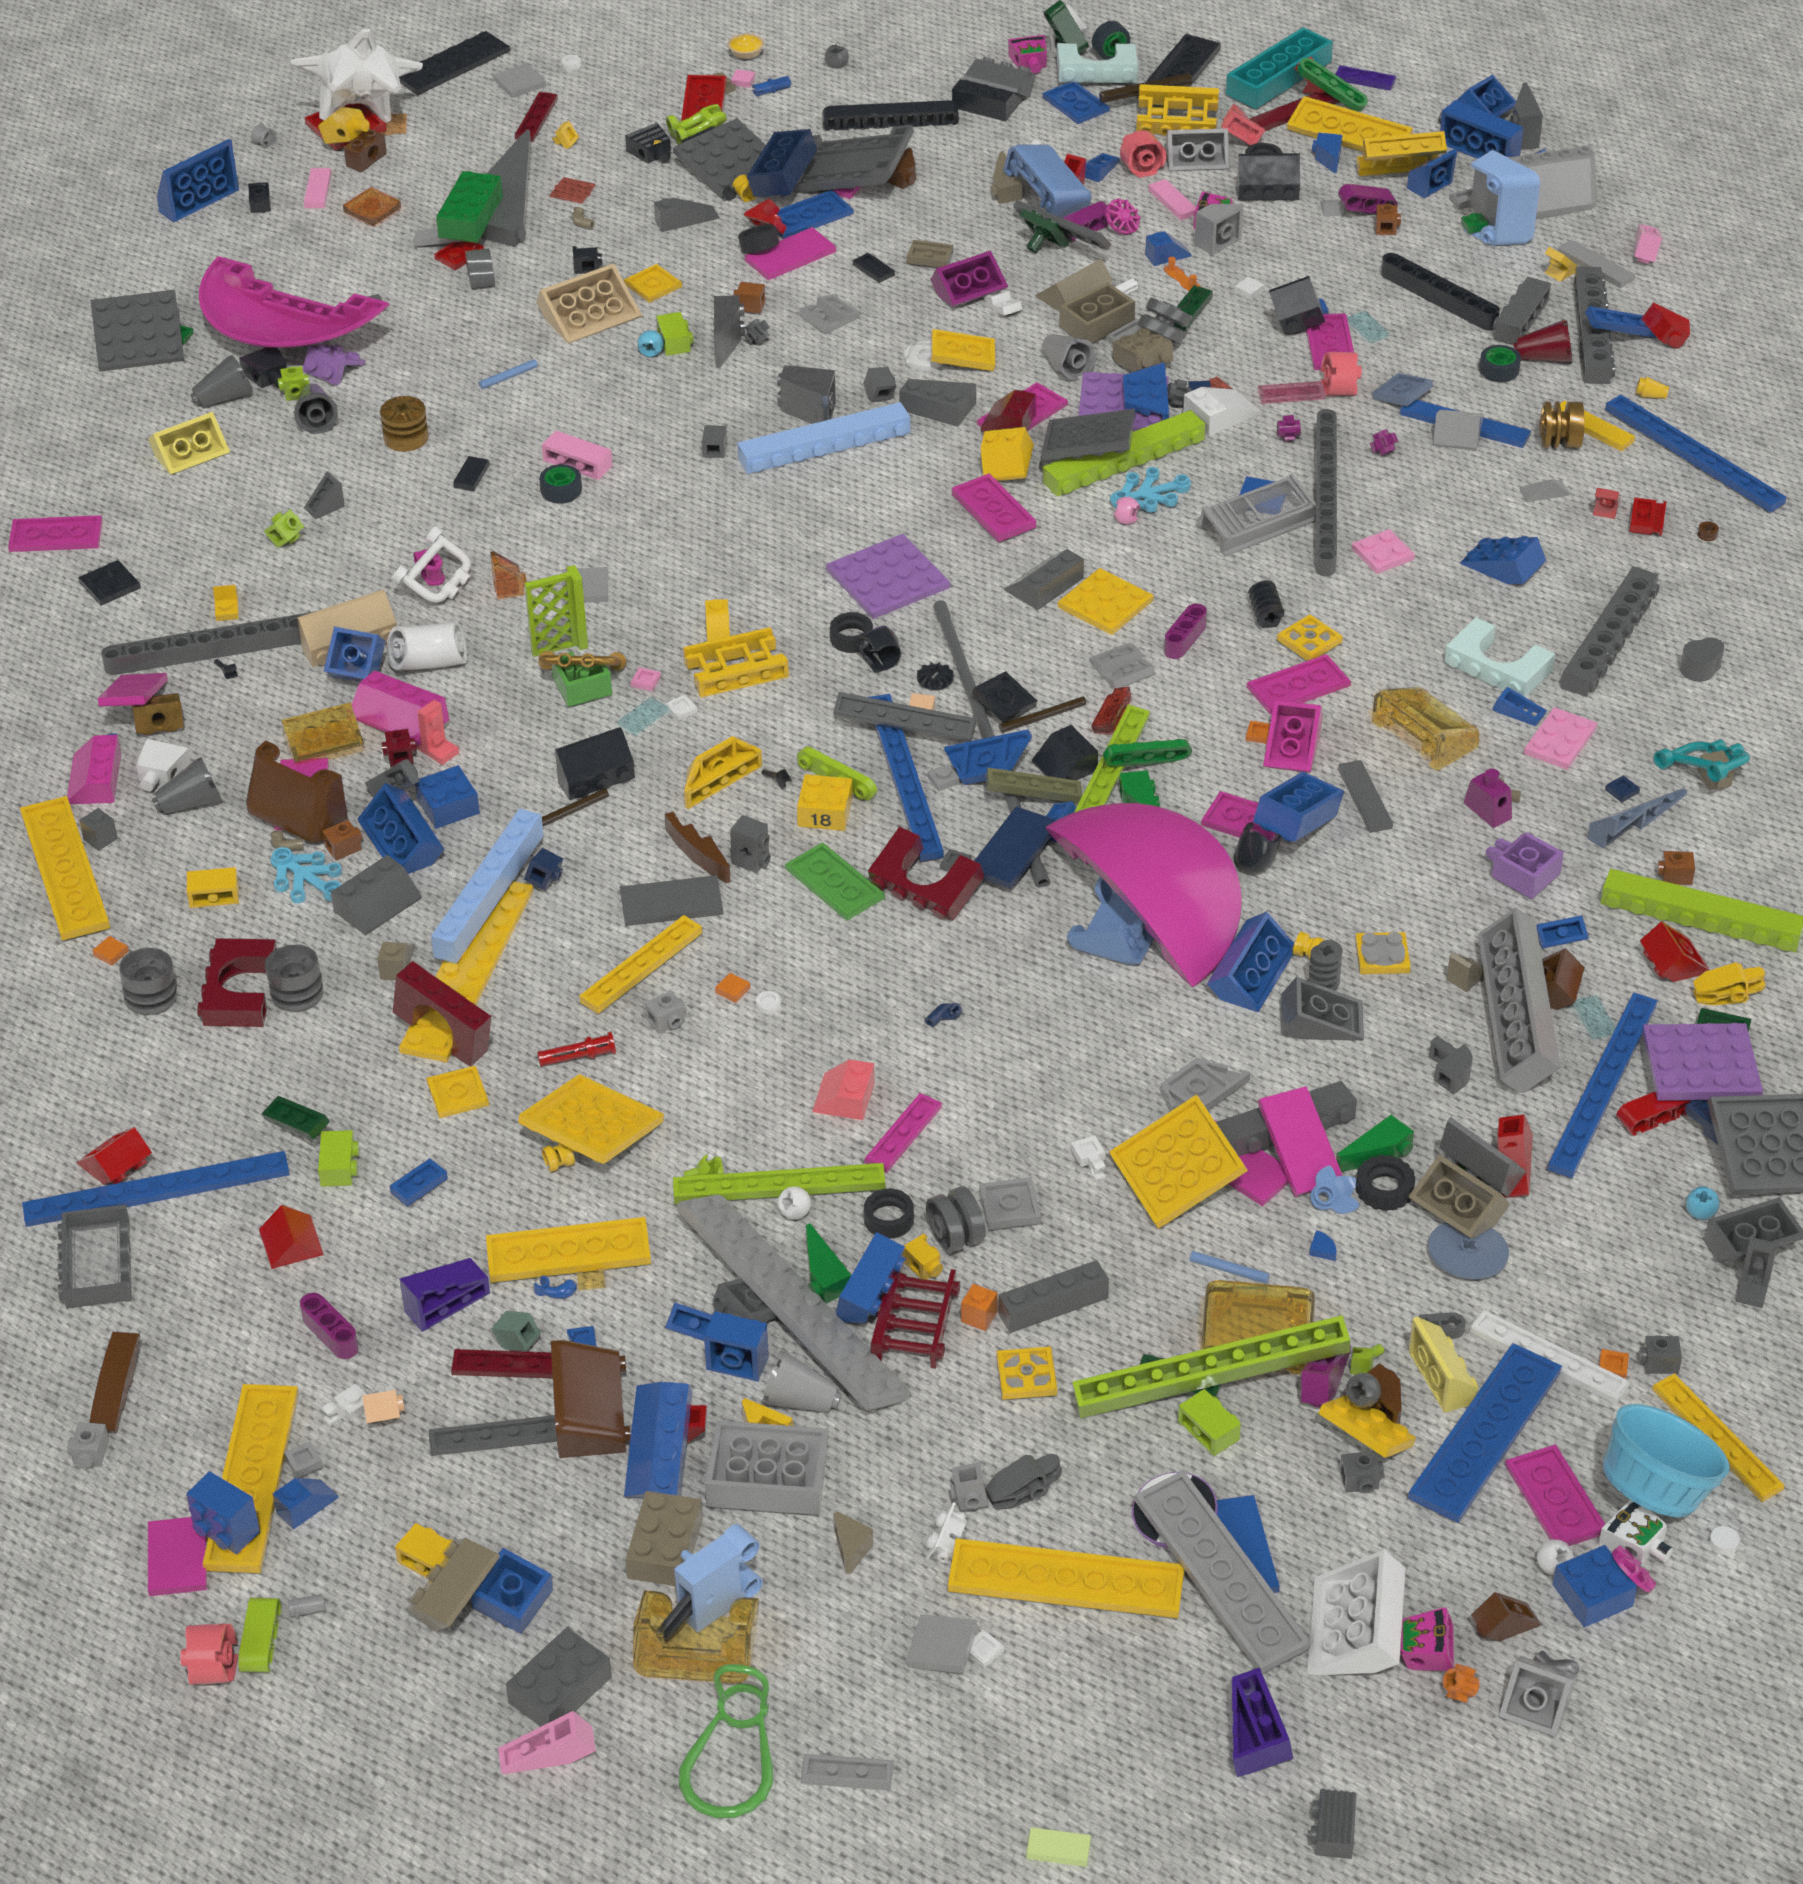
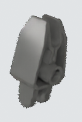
(1023, 1481)

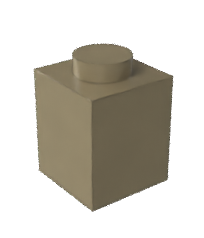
(1716, 756)

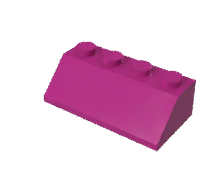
(392, 704)

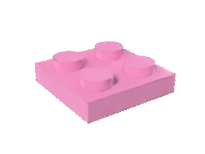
(1383, 551)

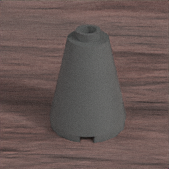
(221, 384)
(315, 410)
(187, 789)

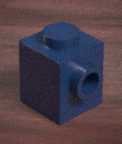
(544, 869)

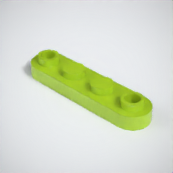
(823, 765)

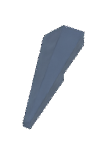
(1609, 828)

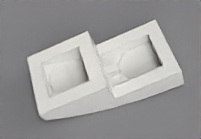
(1002, 302)

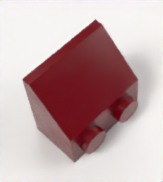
(1011, 411)

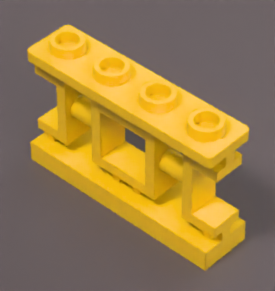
(1176, 98)
(1399, 152)
(740, 674)

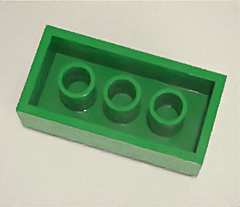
(469, 206)

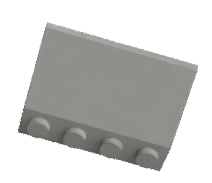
(767, 1467)

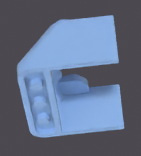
(1517, 200)

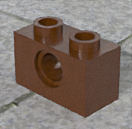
(365, 150)

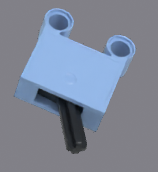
(712, 1581)

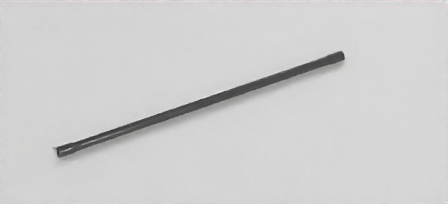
(944, 617)

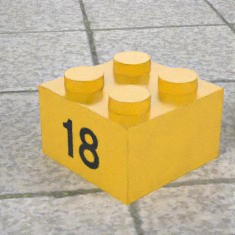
(824, 802)

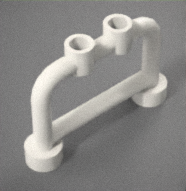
(450, 588)

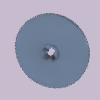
(1468, 1257)

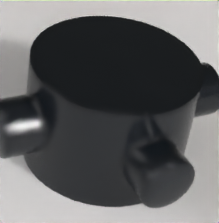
(729, 193)

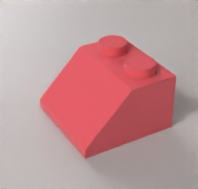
(846, 1090)

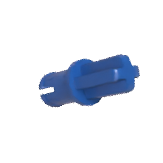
(771, 85)

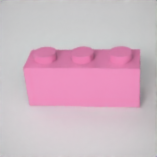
(583, 455)

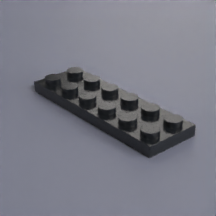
(1188, 57)
(454, 62)

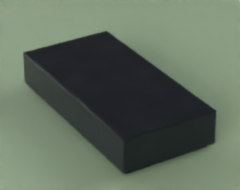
(873, 267)
(471, 473)

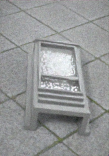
(1260, 514)

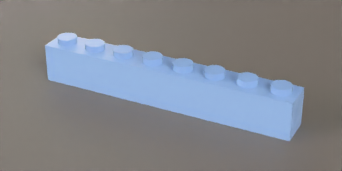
(823, 437)
(487, 886)

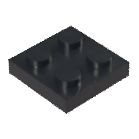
(109, 582)
(1004, 697)

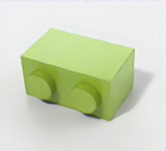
(674, 333)
(336, 1158)
(1209, 1422)

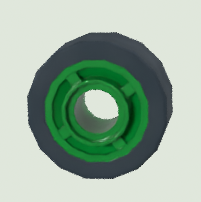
(1107, 36)
(1500, 363)
(560, 483)

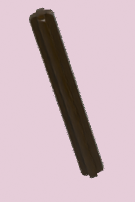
(1133, 90)

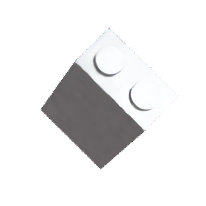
(807, 393)

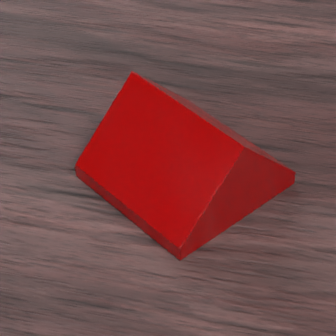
(289, 1237)

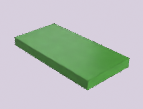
(834, 881)

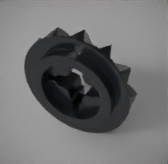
(940, 681)

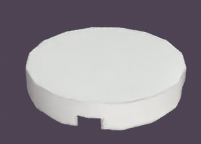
(917, 359)

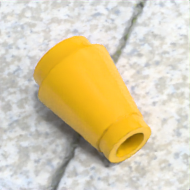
(1650, 388)

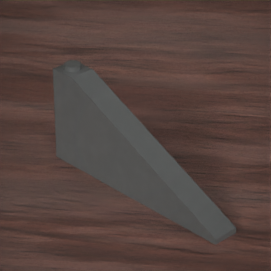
(509, 218)

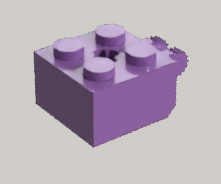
(1525, 864)

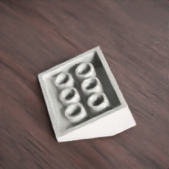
(1357, 1617)

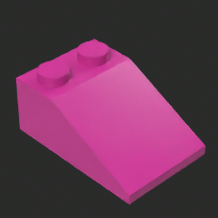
(1293, 736)

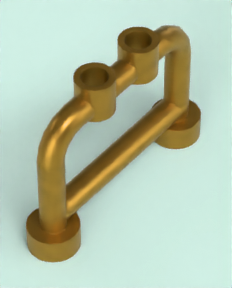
(616, 660)

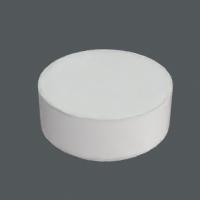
(571, 62)
(768, 1002)
(1724, 1540)

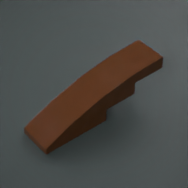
(700, 850)
(114, 1380)

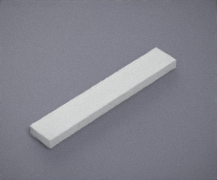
(1573, 1367)

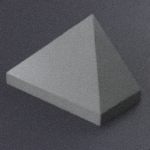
(1544, 490)

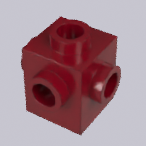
(398, 746)

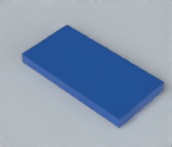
(813, 213)
(1244, 1523)

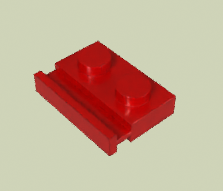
(454, 253)
(1647, 516)

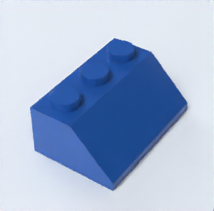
(1489, 97)
(870, 1280)

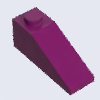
(1322, 1379)

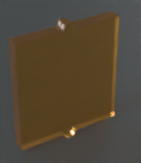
(397, 124)

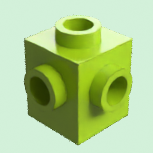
(292, 379)
(284, 528)

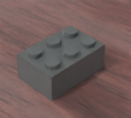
(558, 1678)

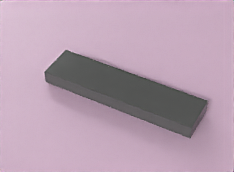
(1365, 796)

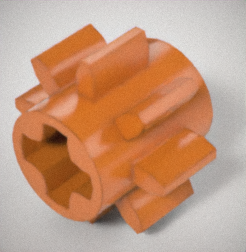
(1461, 1683)

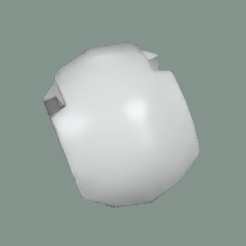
(794, 1203)
(1553, 1553)

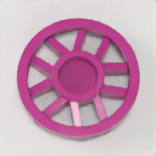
(1122, 216)
(1632, 1569)

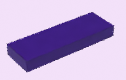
(1366, 77)

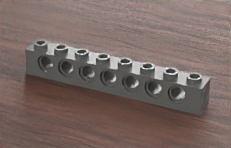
(1594, 343)
(1610, 632)

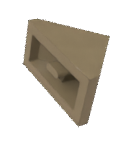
(1464, 971)
(853, 1540)

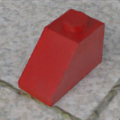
(1667, 325)

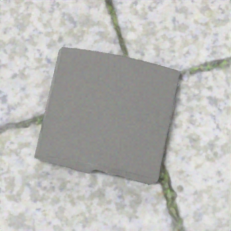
(829, 313)
(1121, 665)

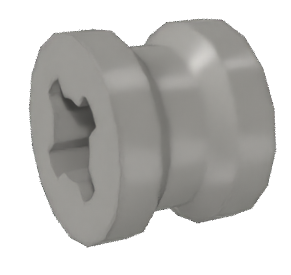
(263, 136)

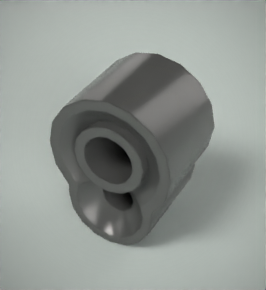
(480, 268)
(1701, 659)

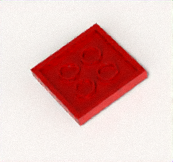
(375, 123)

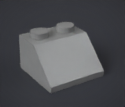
(1218, 227)
(1537, 1695)

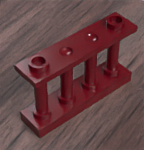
(893, 1301)

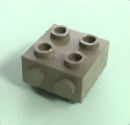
(1142, 350)

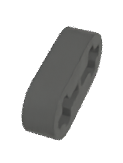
(1443, 1321)

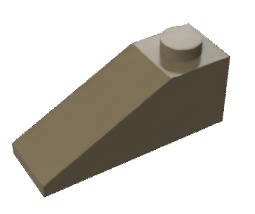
(1005, 188)

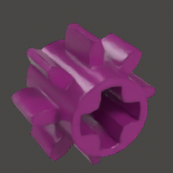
(1288, 428)
(1384, 442)

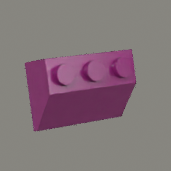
(968, 279)

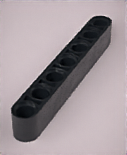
(898, 112)
(1439, 291)

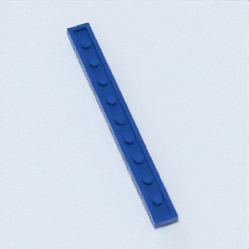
(1696, 453)
(909, 788)
(1602, 1086)
(158, 1187)

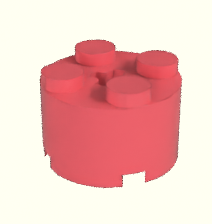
(1144, 150)
(1340, 373)
(210, 1653)

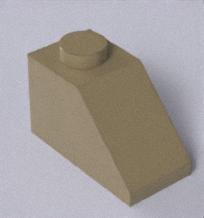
(393, 958)

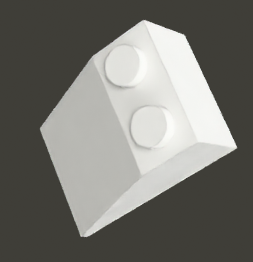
(1219, 408)

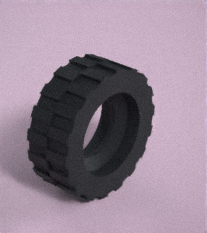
(1385, 1166)

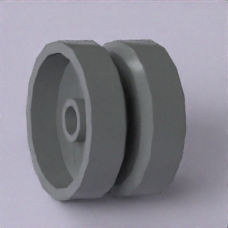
(1165, 318)
(955, 1219)

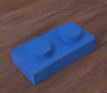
(418, 1182)

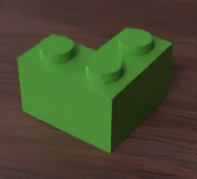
(581, 683)

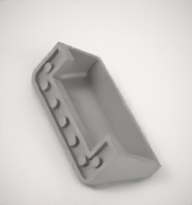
(1565, 183)

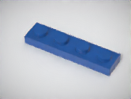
(1618, 321)

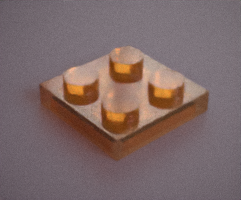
(372, 206)

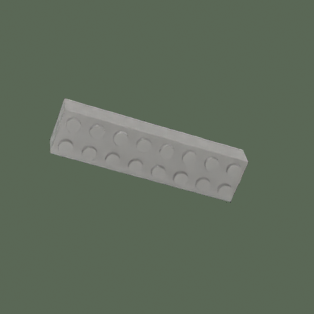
(1518, 1001)

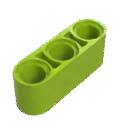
(258, 1634)

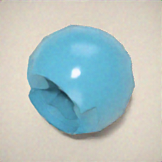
(650, 343)
(1702, 1203)

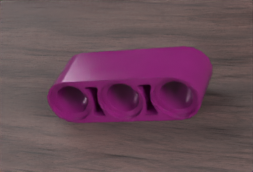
(1365, 198)
(1090, 217)
(1185, 631)
(329, 1325)

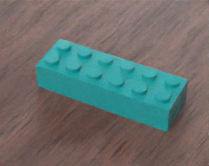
(1274, 68)

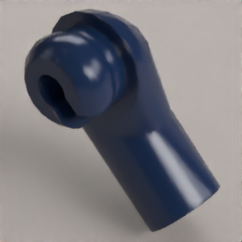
(943, 1012)

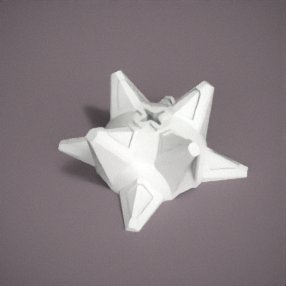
(357, 75)

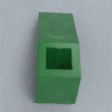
(1138, 788)

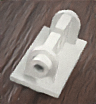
(949, 1524)

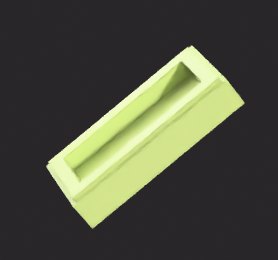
(1058, 1847)

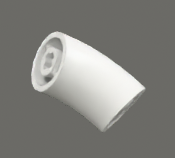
(426, 646)

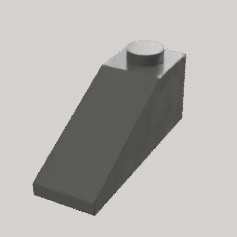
(679, 213)

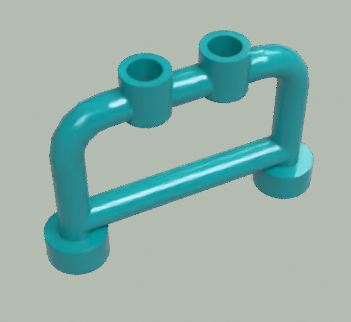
(1715, 769)

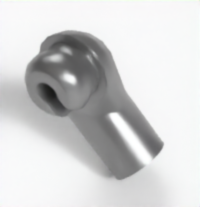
(1563, 1664)

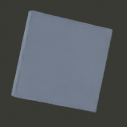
(1402, 389)

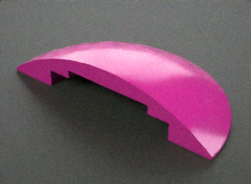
(264, 317)
(1166, 874)

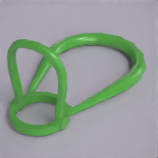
(766, 1761)

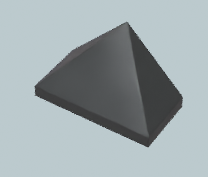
(326, 497)

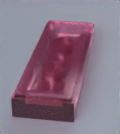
(1291, 392)

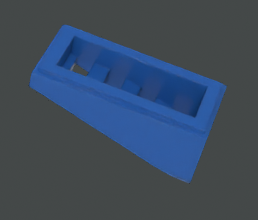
(1097, 169)
(1507, 705)

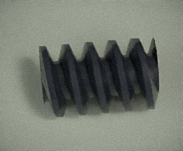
(1266, 603)

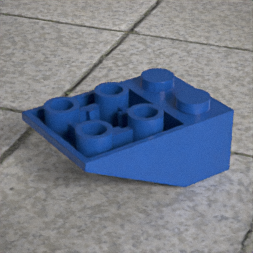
(1506, 558)

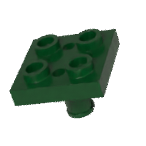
(1042, 230)

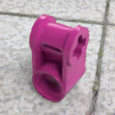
(432, 572)

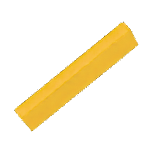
(1605, 431)

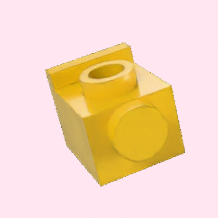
(922, 1258)

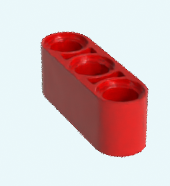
(1648, 1112)

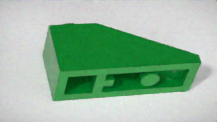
(1385, 1139)
(826, 1270)

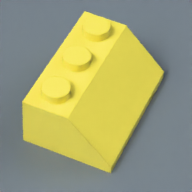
(189, 443)
(1441, 1366)

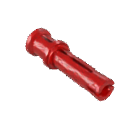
(545, 1057)

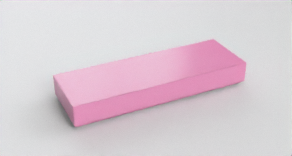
(317, 188)
(1172, 199)

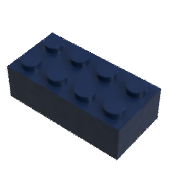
(782, 163)

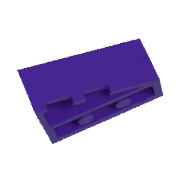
(442, 1292)
(1257, 1726)

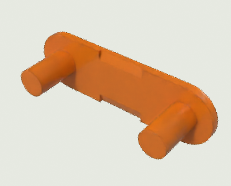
(1176, 273)

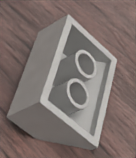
(1197, 149)

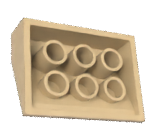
(588, 304)

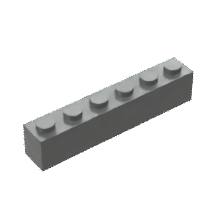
(1249, 1132)

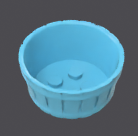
(1662, 1460)

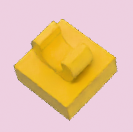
(565, 135)

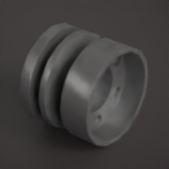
(294, 977)
(148, 980)

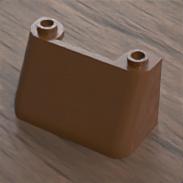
(292, 799)
(588, 1399)

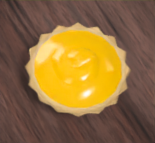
(745, 45)

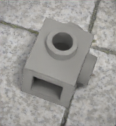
(665, 1012)
(88, 1444)
(969, 1487)

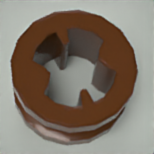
(1708, 526)

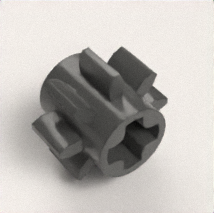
(757, 331)
(1176, 392)

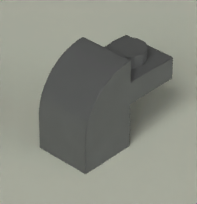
(1453, 1064)

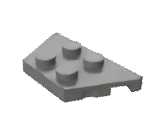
(1206, 1079)

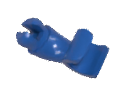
(559, 1292)

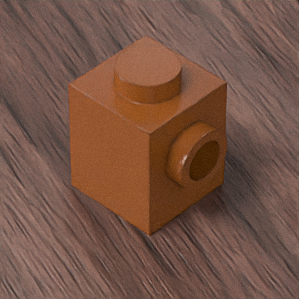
(1387, 219)
(752, 296)
(342, 840)
(1677, 867)

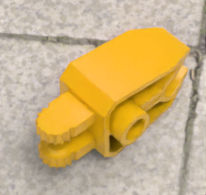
(1728, 984)

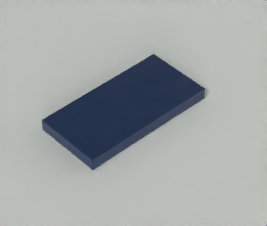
(1014, 846)

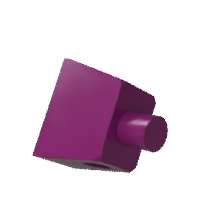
(1490, 798)

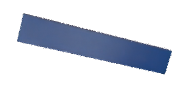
(1490, 429)

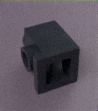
(259, 197)
(586, 259)

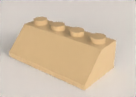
(364, 614)

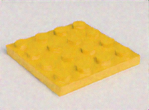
(591, 1118)
(1178, 1161)

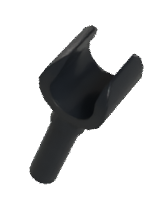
(228, 670)
(781, 776)

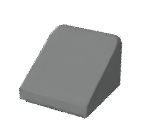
(1332, 207)

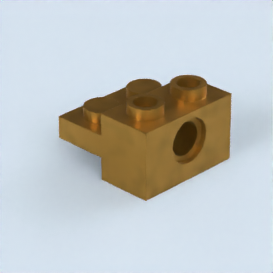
(166, 704)

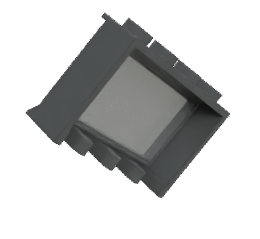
(94, 1256)

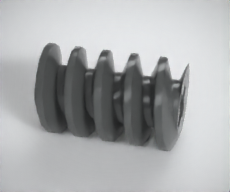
(1326, 964)

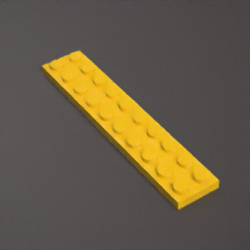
(431, 1034)

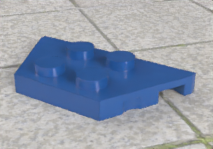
(1147, 391)
(996, 752)

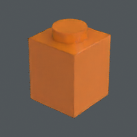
(979, 1307)

